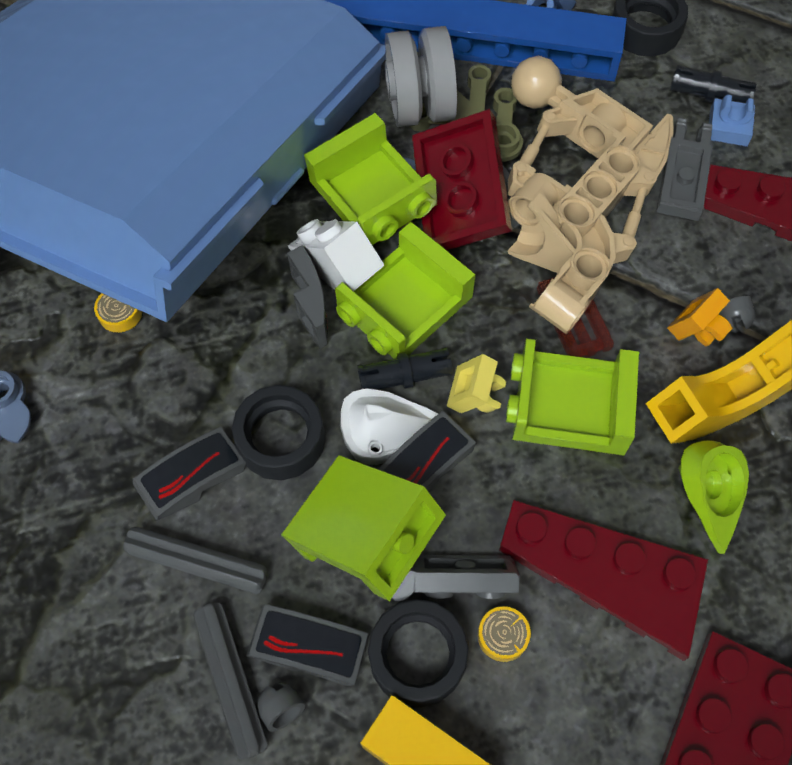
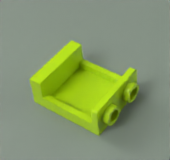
(370, 180)
(408, 295)
(574, 400)
(365, 524)

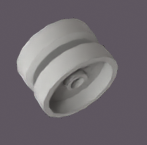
(421, 75)

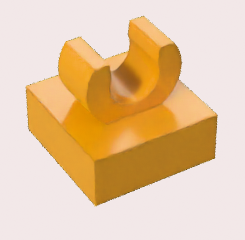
(703, 319)

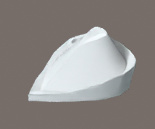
(379, 421)

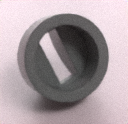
(739, 310)
(279, 706)

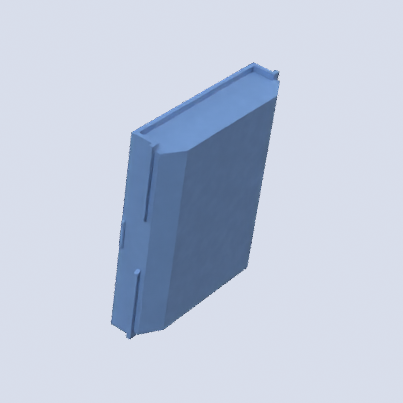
(164, 130)

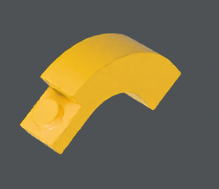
(714, 400)

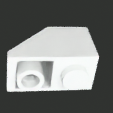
(339, 252)

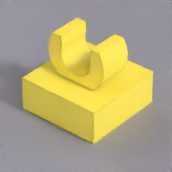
(473, 385)

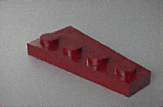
(751, 198)
(628, 577)

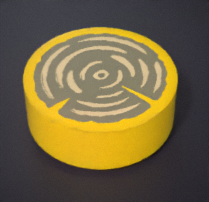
(116, 315)
(504, 634)

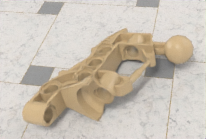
(566, 224)

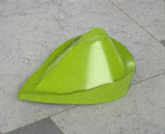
(716, 487)

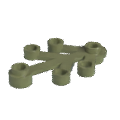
(508, 134)

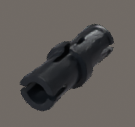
(711, 85)
(405, 370)

